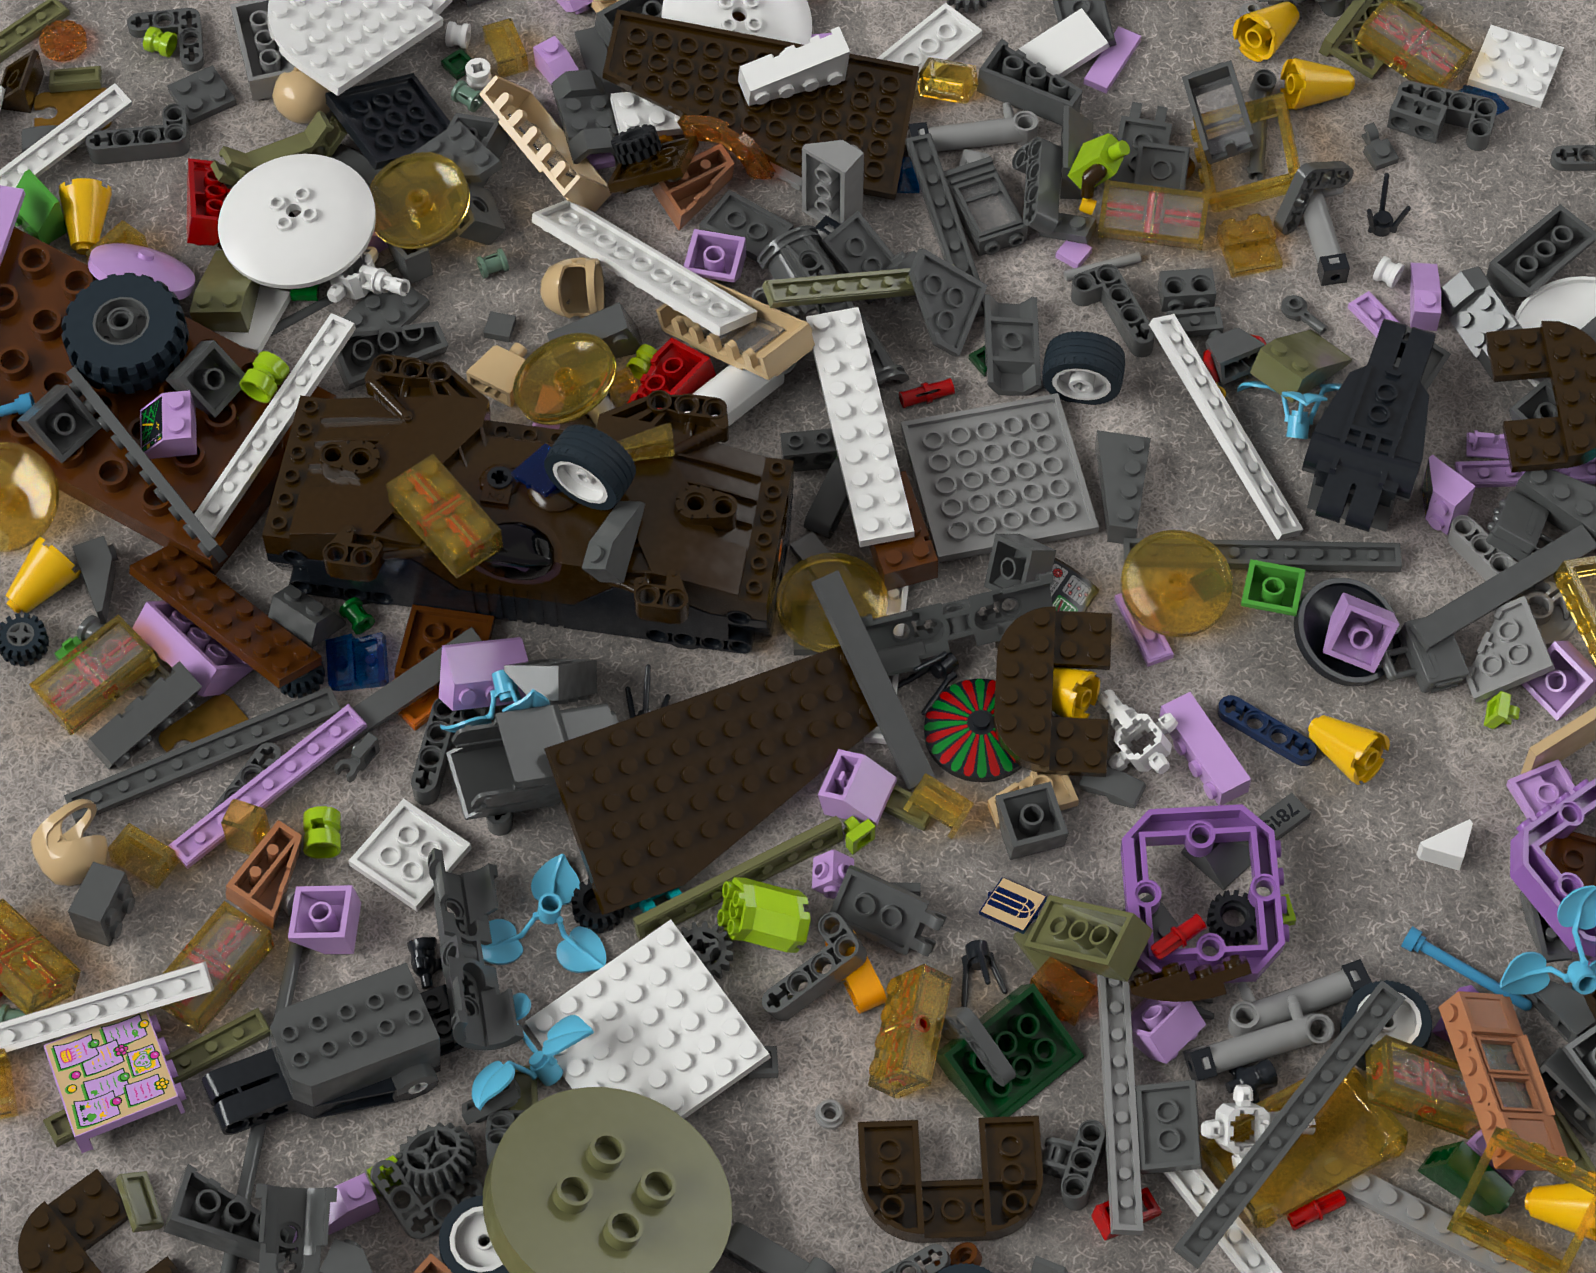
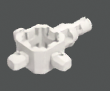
(365, 277)
(1129, 727)
(1221, 1128)

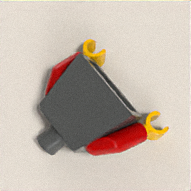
(1230, 354)

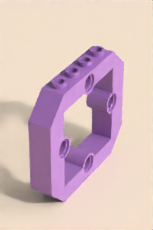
(1218, 825)
(1537, 874)

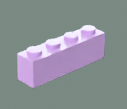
(1206, 751)

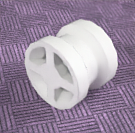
(458, 35)
(478, 73)
(1388, 272)

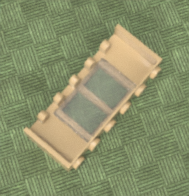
(544, 143)
(761, 347)

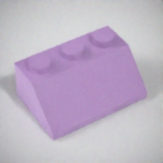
(469, 669)

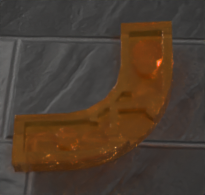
(744, 147)

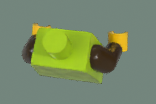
(1096, 163)

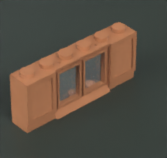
(1501, 1073)

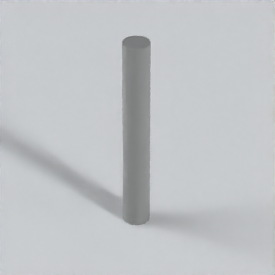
(1118, 262)

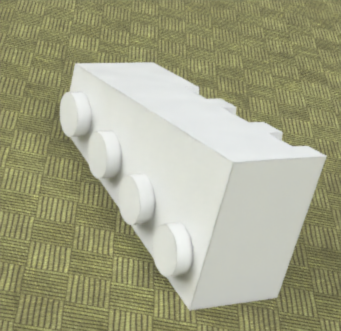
(796, 69)

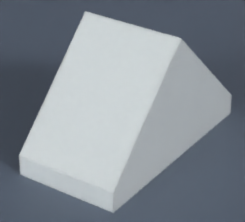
(1447, 847)

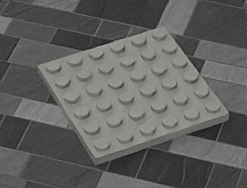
(998, 474)

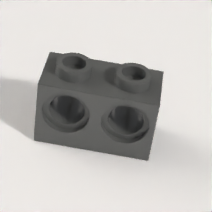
(1417, 116)
(1181, 289)
(809, 449)

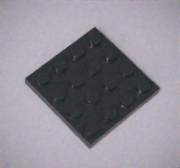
(388, 117)

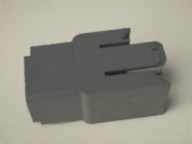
(505, 763)

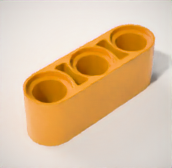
(864, 986)

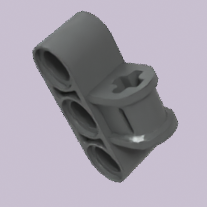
(1063, 1156)

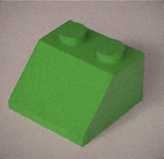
(40, 210)
(1273, 587)

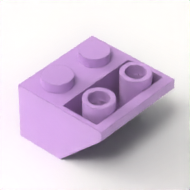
(856, 788)

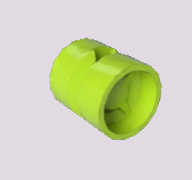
(263, 379)
(322, 832)

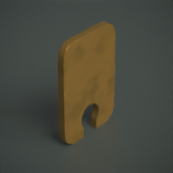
(65, 103)
(209, 718)

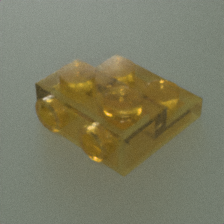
(1249, 245)

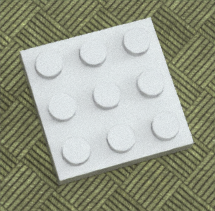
(1515, 66)
(399, 853)

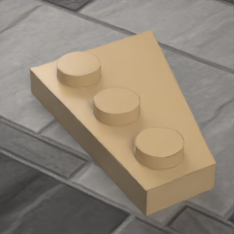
(1061, 785)

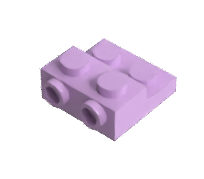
(1540, 787)

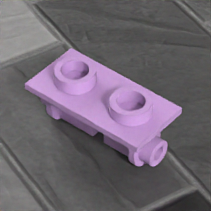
(1486, 445)

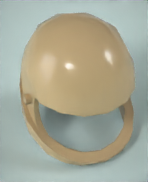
(299, 97)
(575, 280)
(68, 855)

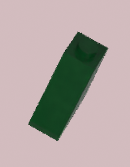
(1452, 1169)

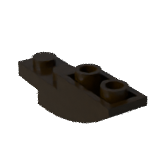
(1178, 985)

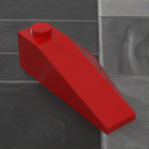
(204, 203)
(675, 370)

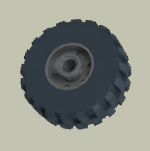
(125, 333)

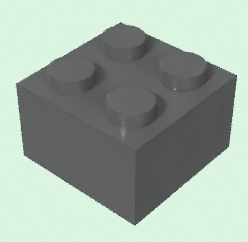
(101, 904)

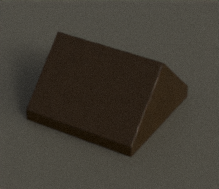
(22, 82)

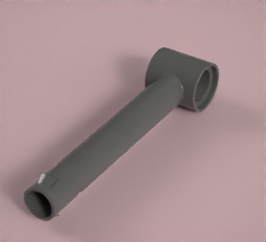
(1260, 87)

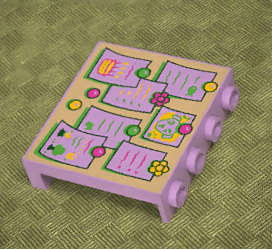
(113, 1075)

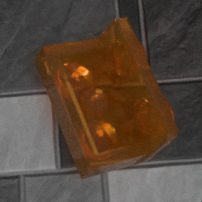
(1064, 990)

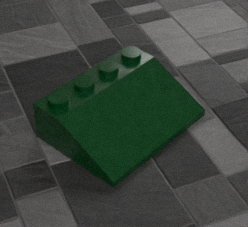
(1030, 1041)

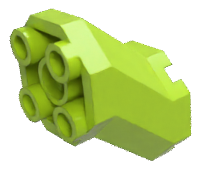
(764, 914)

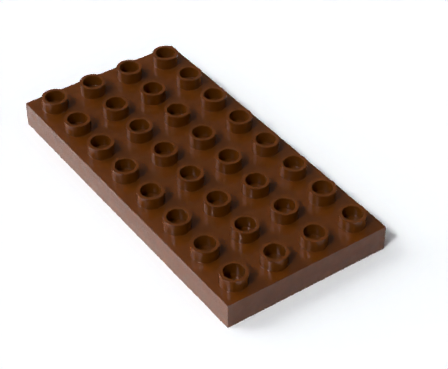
(34, 297)

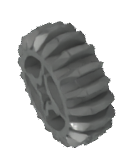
(437, 1159)

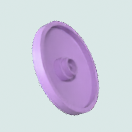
(130, 258)

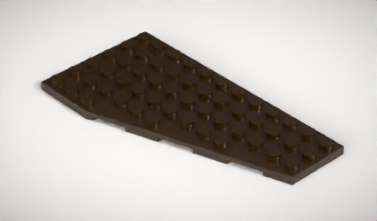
(697, 73)
(694, 777)

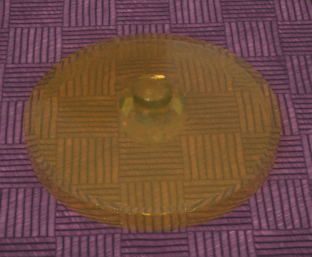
(419, 200)
(565, 379)
(26, 496)
(1176, 583)
(801, 609)

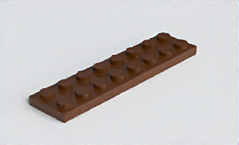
(225, 615)

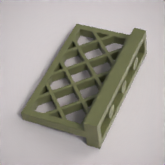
(1345, 26)

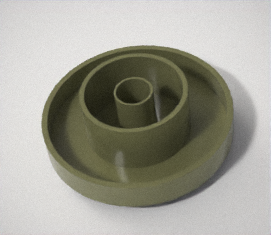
(605, 1188)

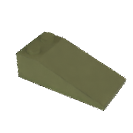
(224, 297)
(1298, 362)
(1090, 937)

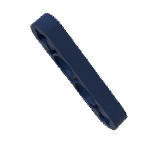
(1269, 727)

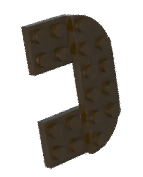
(1567, 358)
(1025, 688)
(951, 1208)
(63, 1230)

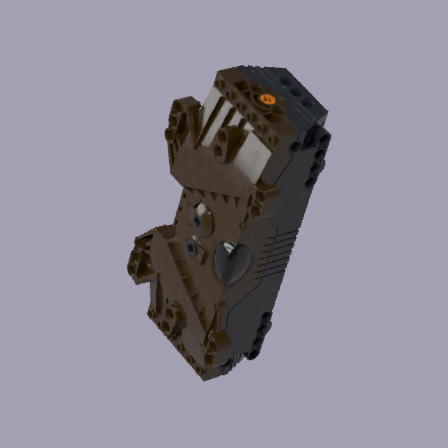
(699, 564)

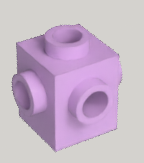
(829, 872)

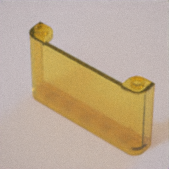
(1346, 1143)

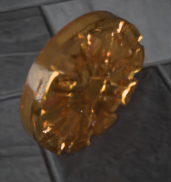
(63, 40)

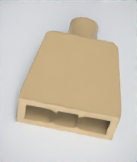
(496, 372)

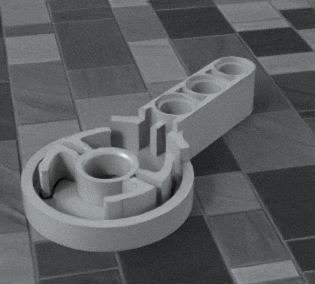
(1550, 624)

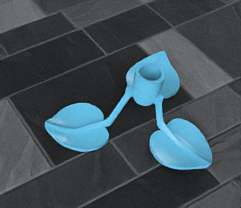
(1299, 421)
(507, 691)
(553, 887)
(1528, 971)
(542, 1063)

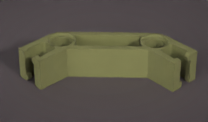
(318, 138)

